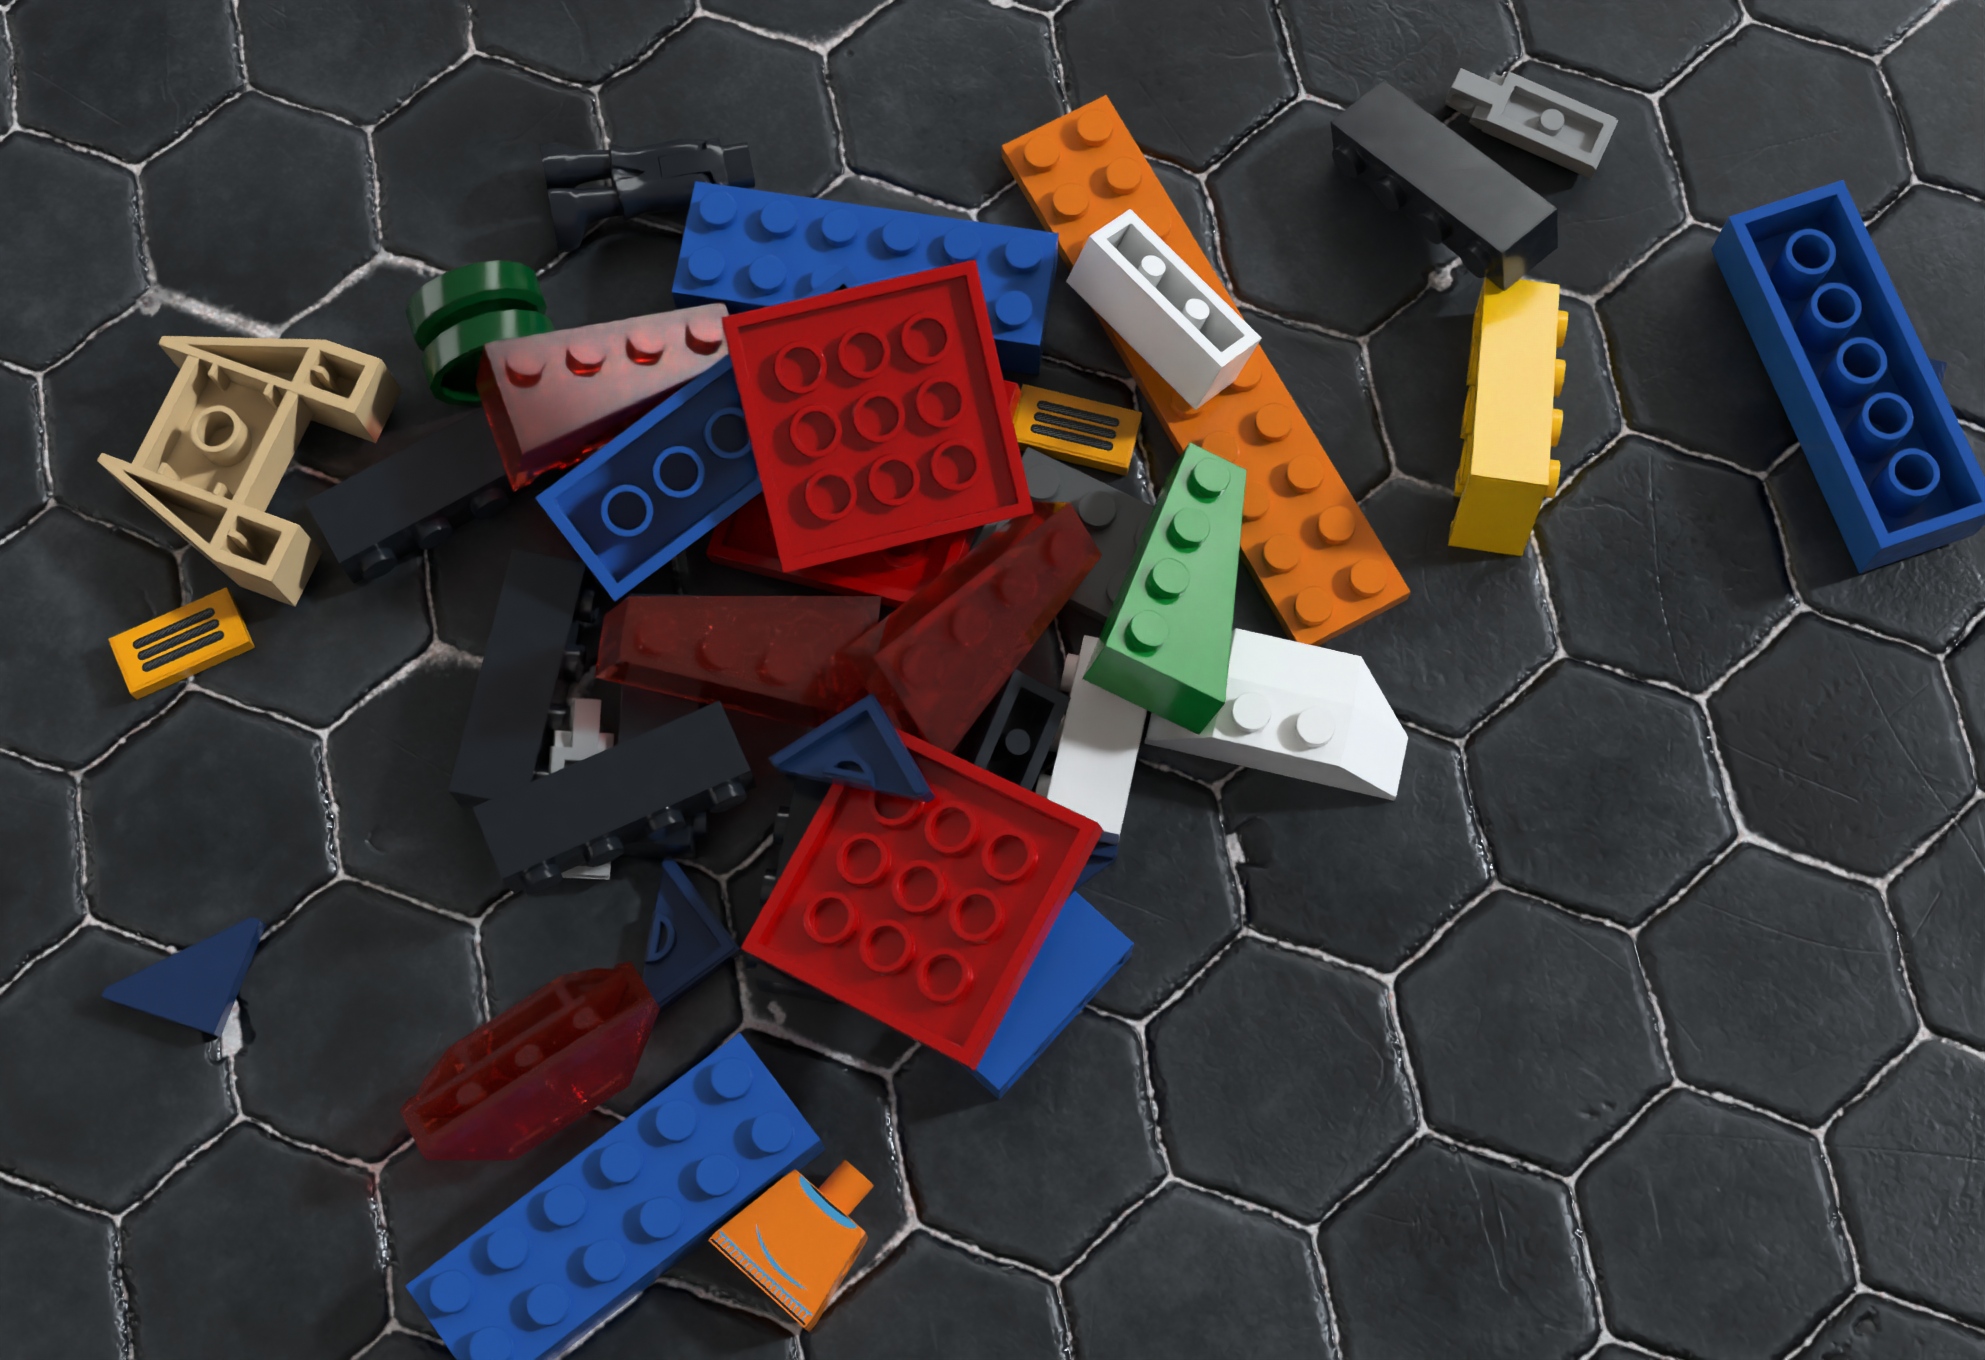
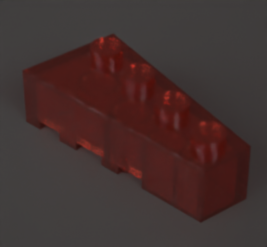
(588, 384)
(971, 627)
(747, 651)

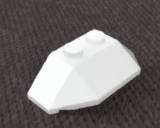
(1299, 717)

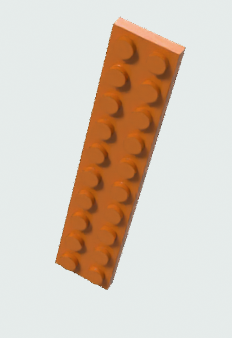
(1299, 521)

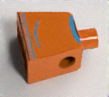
(799, 1240)

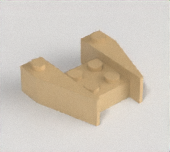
(231, 437)

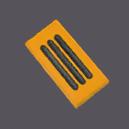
(1076, 429)
(181, 643)

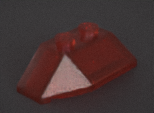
(534, 1067)

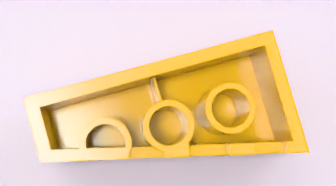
(1509, 416)

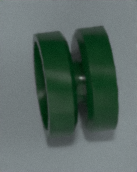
(466, 310)

